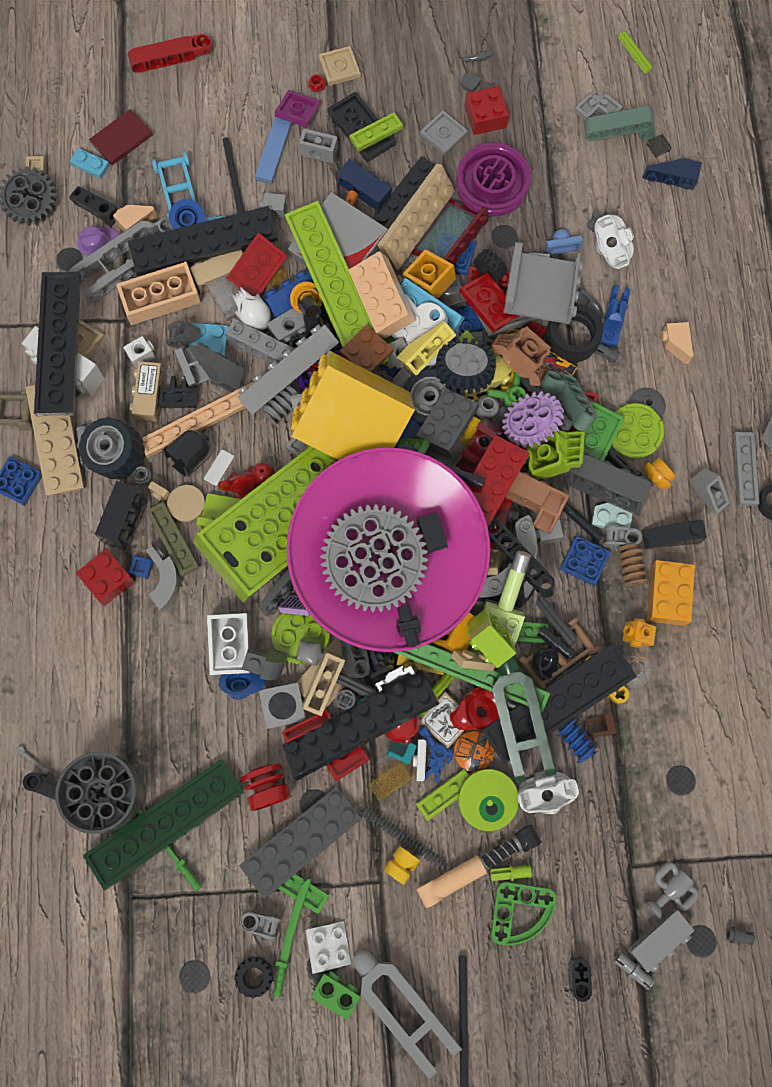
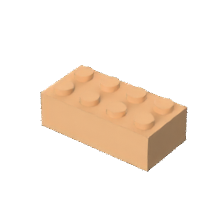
(158, 293)
(382, 295)

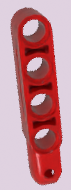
(168, 52)

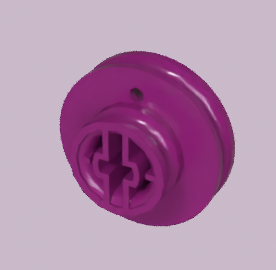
(493, 178)

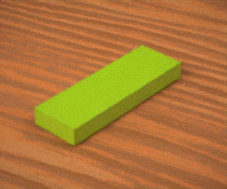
(376, 132)
(442, 796)

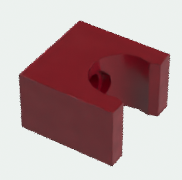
(476, 448)

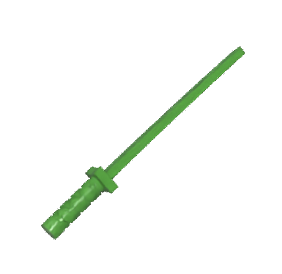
(181, 865)
(283, 962)

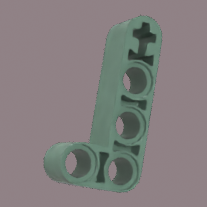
(621, 123)
(571, 398)

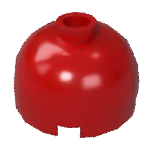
(404, 732)

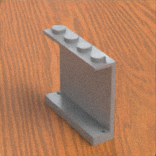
(542, 287)

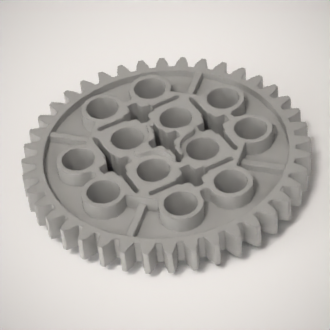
(408, 570)

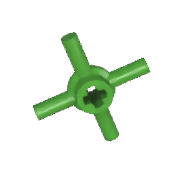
(512, 394)

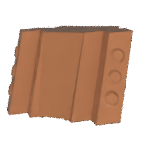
(523, 354)

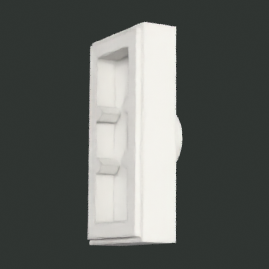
(419, 760)

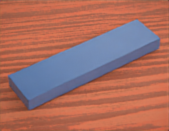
(273, 150)

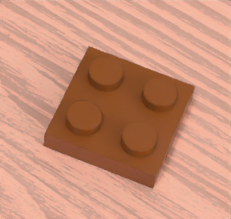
(367, 349)

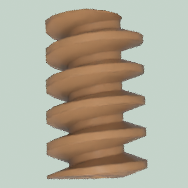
(631, 565)

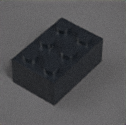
(120, 516)

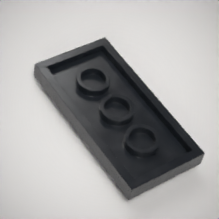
(352, 115)

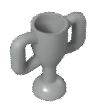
(674, 888)

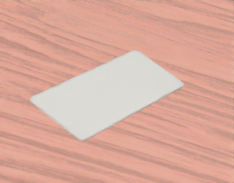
(218, 467)

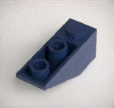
(678, 173)

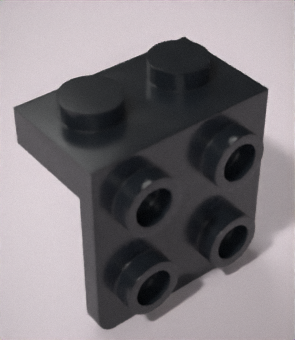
(380, 663)

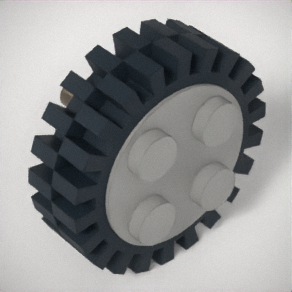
(465, 366)

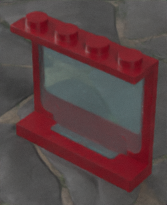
(452, 231)

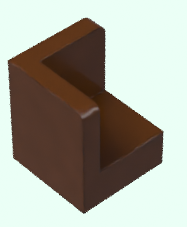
(601, 726)

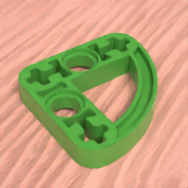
(508, 902)

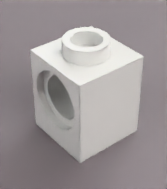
(132, 348)

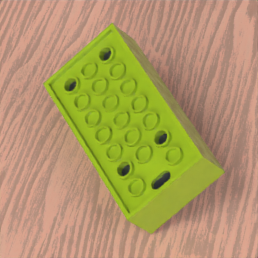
(251, 537)

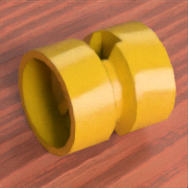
(401, 865)

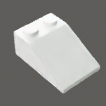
(228, 642)

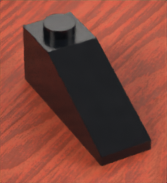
(675, 534)

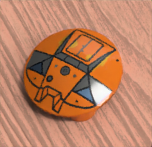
(473, 751)

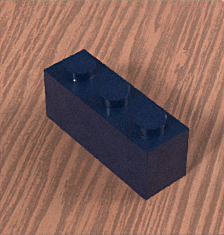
(364, 183)

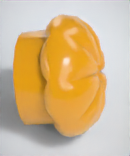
(303, 290)
(659, 473)

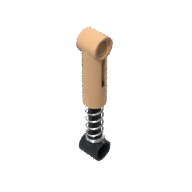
(476, 867)

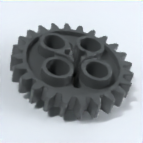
(33, 181)

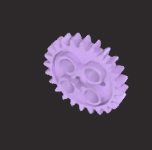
(533, 419)

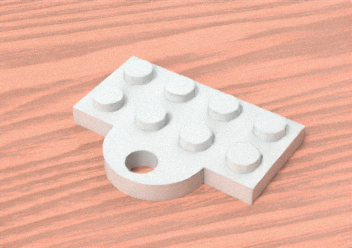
(422, 325)

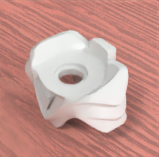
(614, 226)
(530, 792)

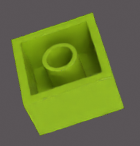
(490, 639)

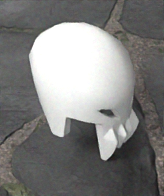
(253, 312)

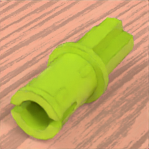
(510, 872)

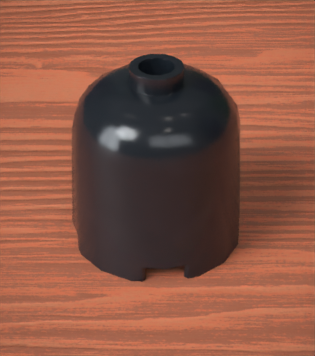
(188, 451)

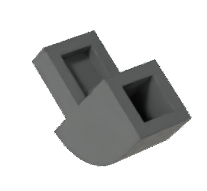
(266, 665)

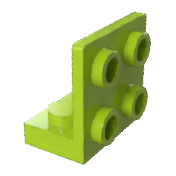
(214, 507)

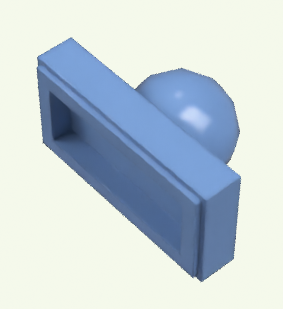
(563, 243)

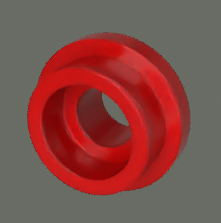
(316, 79)

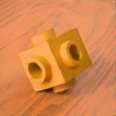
(639, 633)

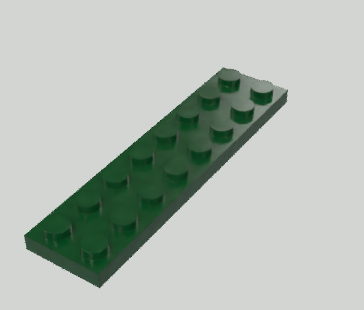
(163, 824)

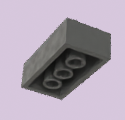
(611, 484)

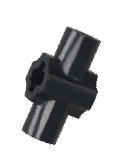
(408, 626)

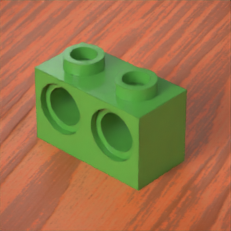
(332, 1000)

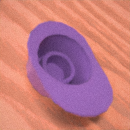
(94, 238)

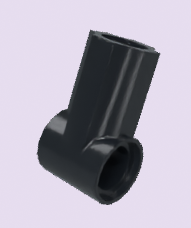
(312, 316)
(46, 785)

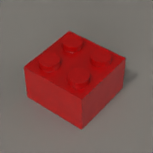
(486, 110)
(105, 577)

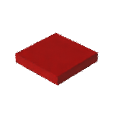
(347, 763)

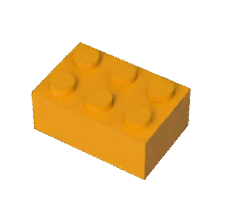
(670, 593)

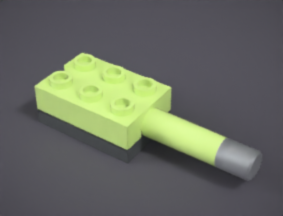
(504, 612)

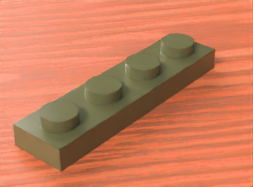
(172, 539)

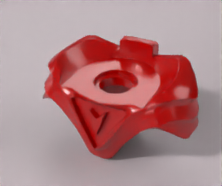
(466, 716)

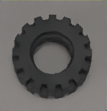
(491, 263)
(244, 987)

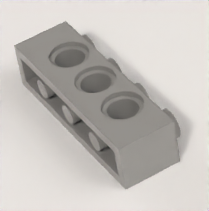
(255, 342)

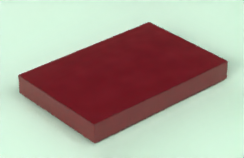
(121, 137)

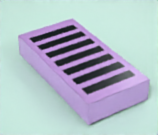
(293, 605)

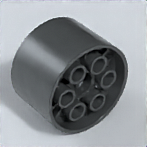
(133, 793)

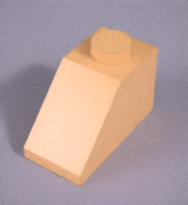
(132, 214)
(678, 340)

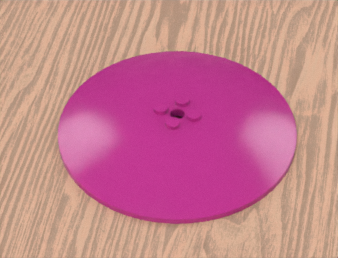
(416, 488)

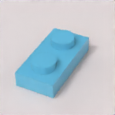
(89, 163)

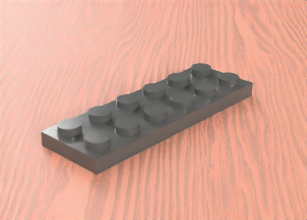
(300, 842)

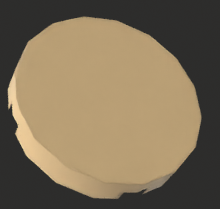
(186, 503)

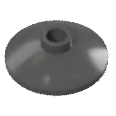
(654, 397)

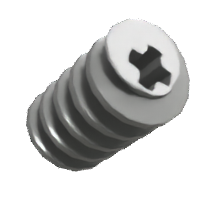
(279, 405)

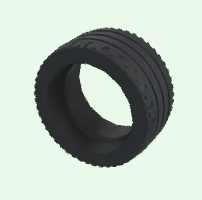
(576, 353)

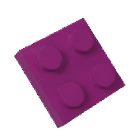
(297, 108)

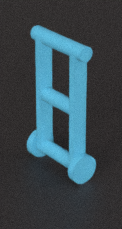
(178, 187)

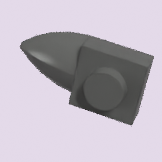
(587, 300)

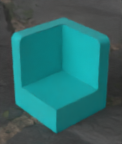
(401, 752)

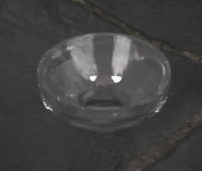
(644, 675)

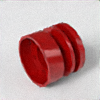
(265, 787)

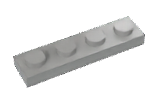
(746, 469)

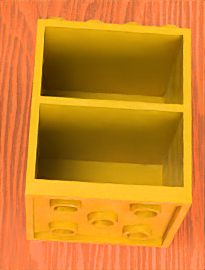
(350, 409)

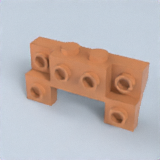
(539, 498)

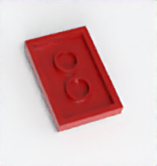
(256, 265)
(488, 302)

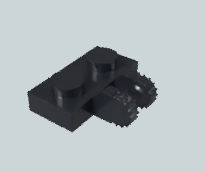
(178, 397)

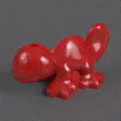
(245, 483)

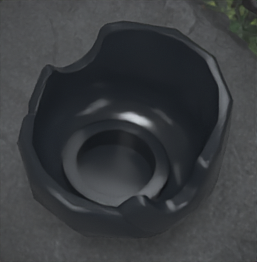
(545, 662)

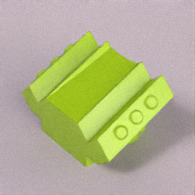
(556, 455)

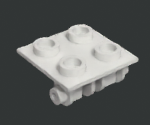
(328, 947)

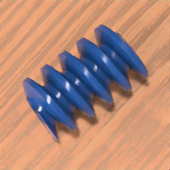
(577, 741)

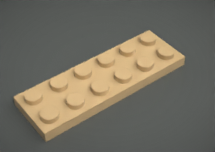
(416, 217)
(56, 451)

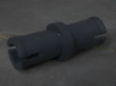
(556, 642)

